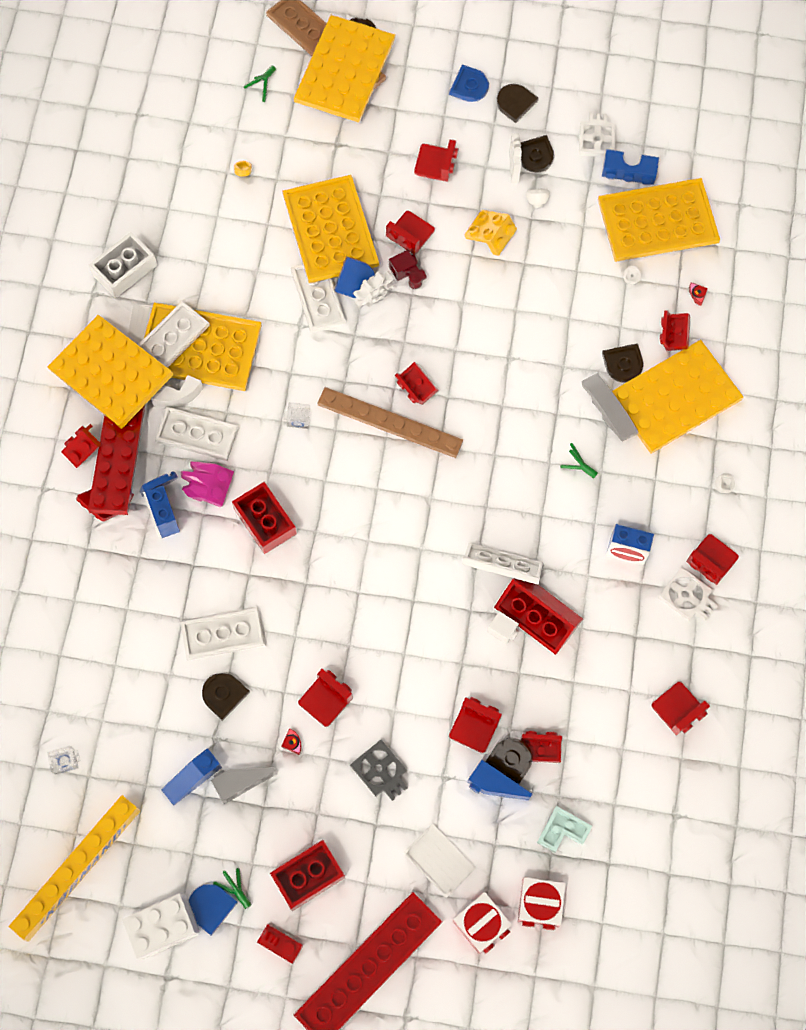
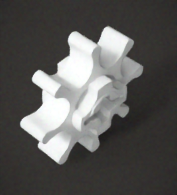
(373, 289)

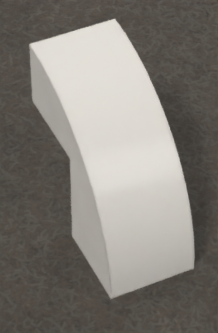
(173, 398)

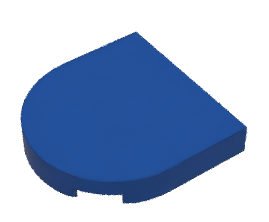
(469, 84)
(352, 276)
(159, 481)
(210, 906)

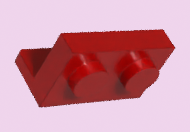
(675, 331)
(416, 384)
(81, 446)
(543, 747)

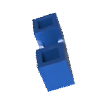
(616, 168)

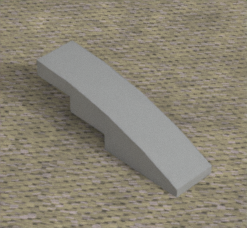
(610, 407)

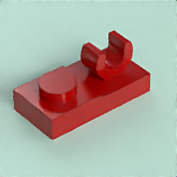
(280, 944)

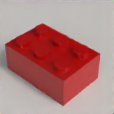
(264, 517)
(307, 875)

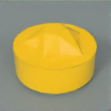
(242, 168)

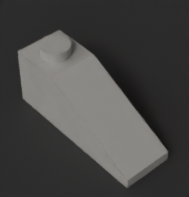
(238, 781)

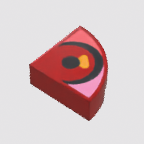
(697, 293)
(292, 742)

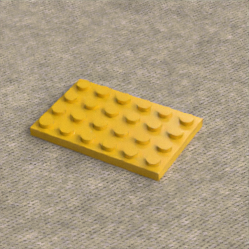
(344, 68)
(658, 219)
(329, 227)
(220, 354)
(110, 371)
(677, 396)

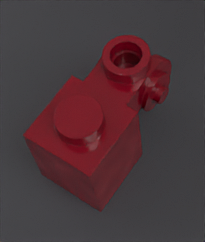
(404, 266)

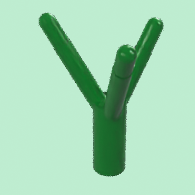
(264, 77)
(583, 466)
(237, 890)

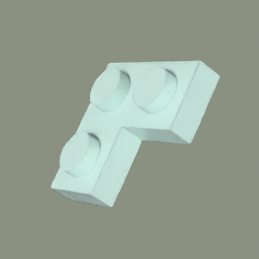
(562, 824)

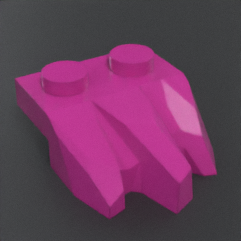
(207, 482)

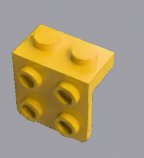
(492, 229)

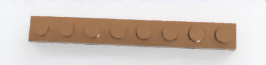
(390, 422)

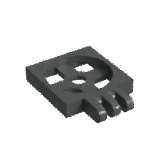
(390, 783)

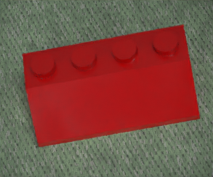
(539, 614)

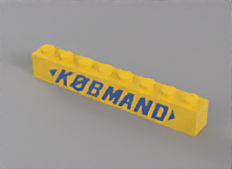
(74, 869)

